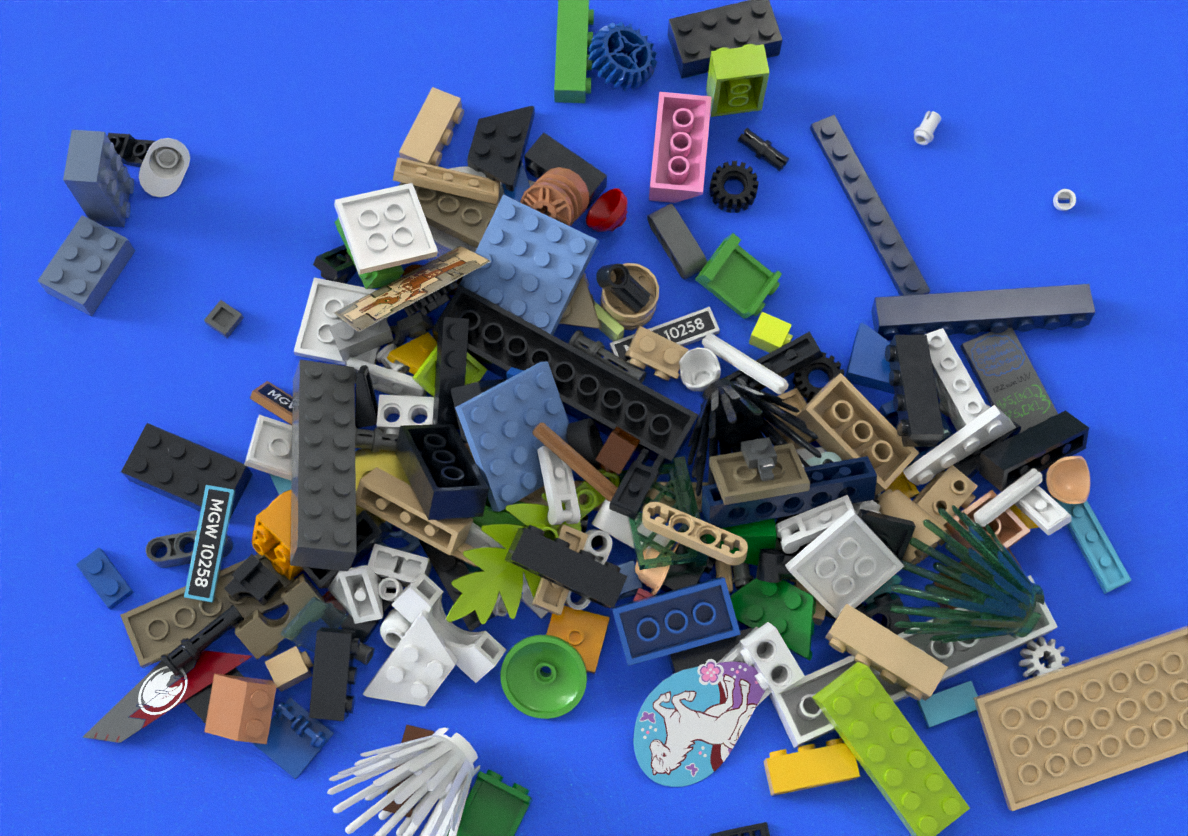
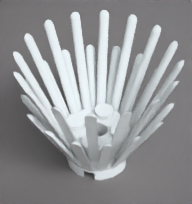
(440, 771)

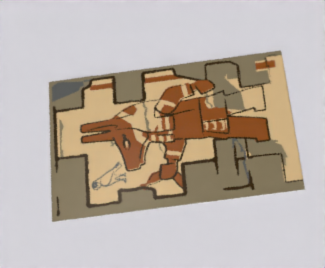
(410, 288)

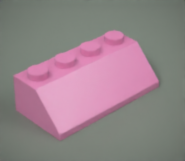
(680, 147)

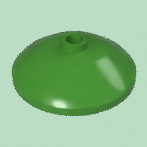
(538, 692)

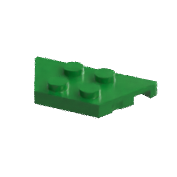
(783, 607)

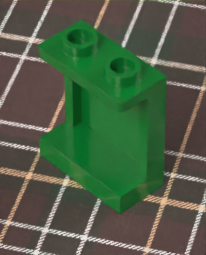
(493, 807)

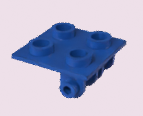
(294, 738)

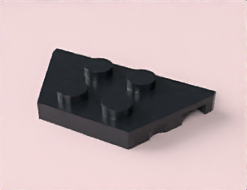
(501, 144)

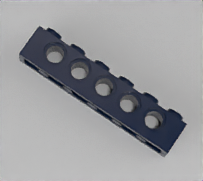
(827, 483)

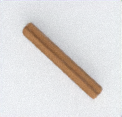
(575, 461)

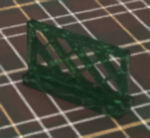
(685, 501)

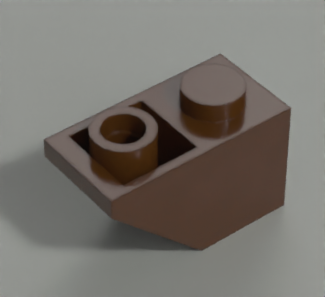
(617, 451)

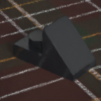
(336, 265)

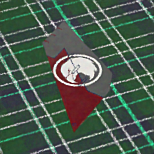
(160, 693)

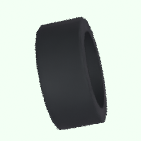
(586, 440)

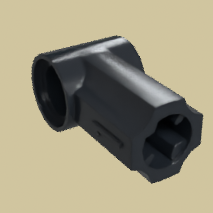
(624, 287)
(772, 565)

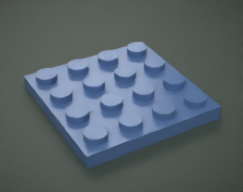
(531, 264)
(501, 429)

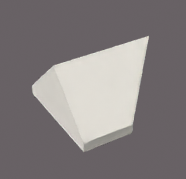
(358, 593)

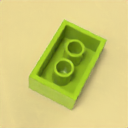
(737, 79)

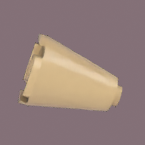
(900, 506)

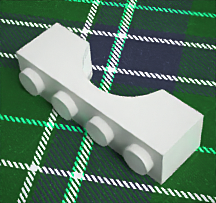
(474, 651)

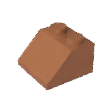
(1005, 526)
(240, 708)

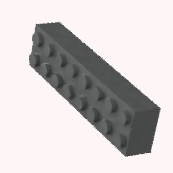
(323, 467)

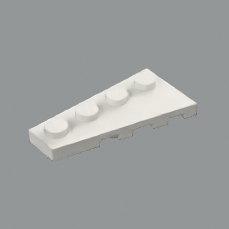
(963, 443)

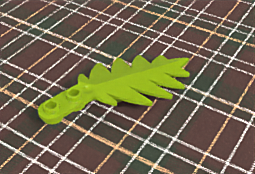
(499, 576)

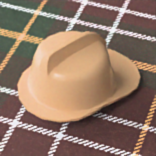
(654, 576)

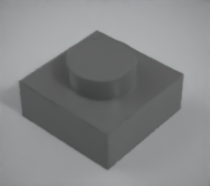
(223, 319)

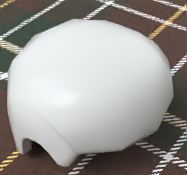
(699, 369)

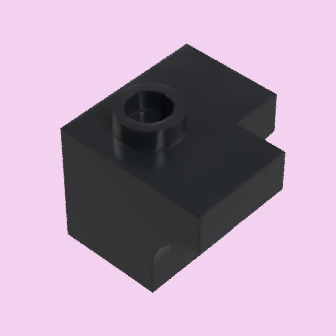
(253, 581)

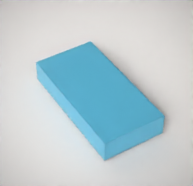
(948, 704)

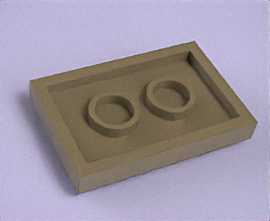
(742, 484)

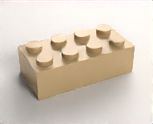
(856, 429)

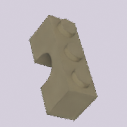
(263, 634)

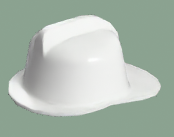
(164, 167)

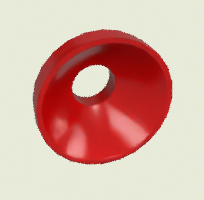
(608, 211)

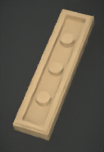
(446, 180)

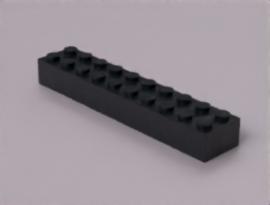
(584, 383)

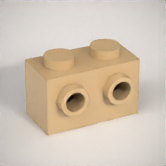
(949, 490)

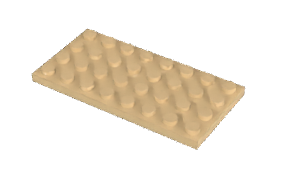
(1089, 719)

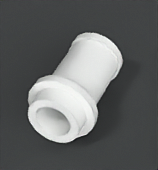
(924, 133)

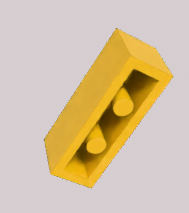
(810, 767)

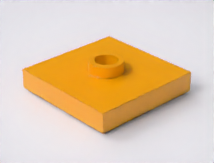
(581, 630)

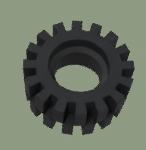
(737, 173)
(801, 376)

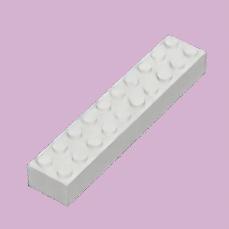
(805, 719)

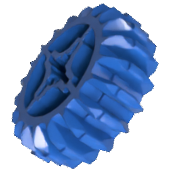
(625, 50)

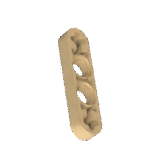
(696, 529)

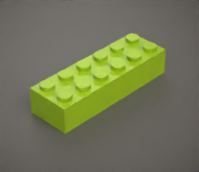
(890, 751)

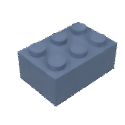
(86, 265)

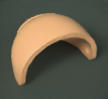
(1069, 480)

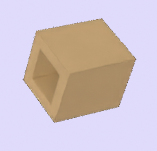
(289, 668)

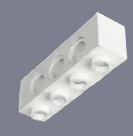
(953, 382)

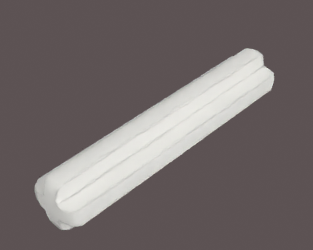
(1008, 497)

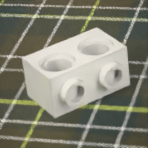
(407, 407)
(398, 564)
(775, 655)

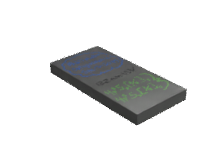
(1009, 378)

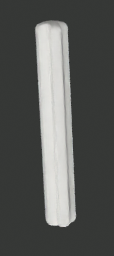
(745, 364)

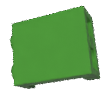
(738, 278)

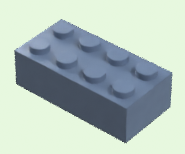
(98, 178)

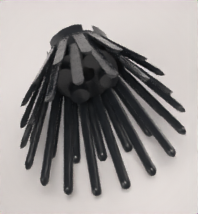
(734, 415)

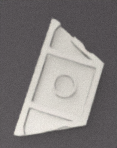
(414, 666)

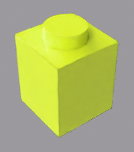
(770, 333)

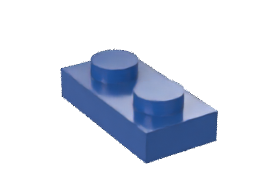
(104, 578)

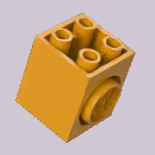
(273, 535)

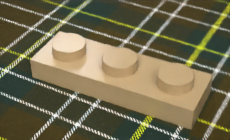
(549, 595)

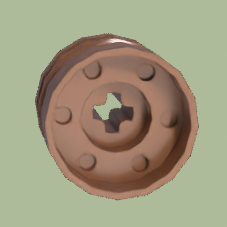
(558, 195)

